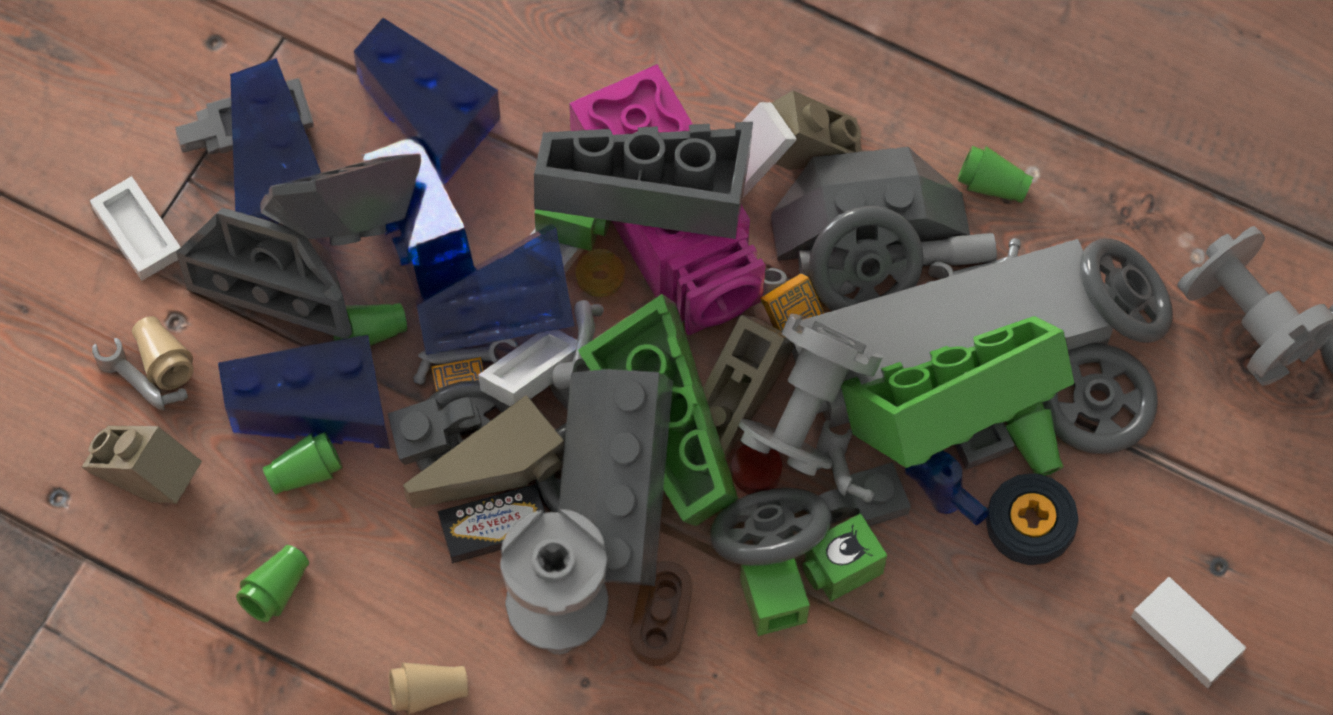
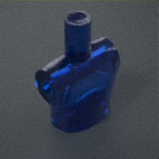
(943, 484)

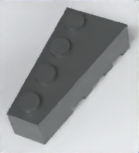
(647, 177)

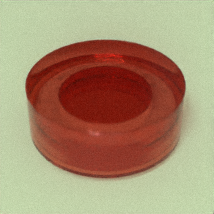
(755, 470)

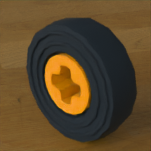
(1012, 533)

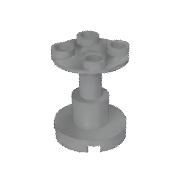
(1269, 318)
(816, 377)
(555, 579)

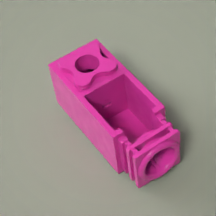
(701, 273)

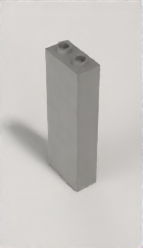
(966, 305)

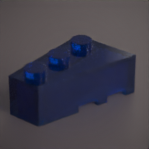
(427, 95)
(266, 136)
(432, 236)
(500, 298)
(307, 392)

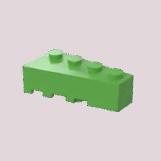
(959, 391)
(696, 466)

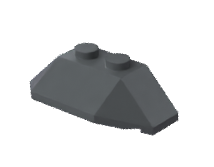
(880, 178)
(346, 200)
(265, 271)

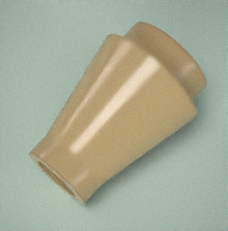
(163, 356)
(424, 686)

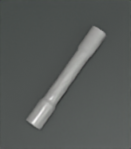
(951, 251)

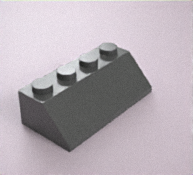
(618, 464)

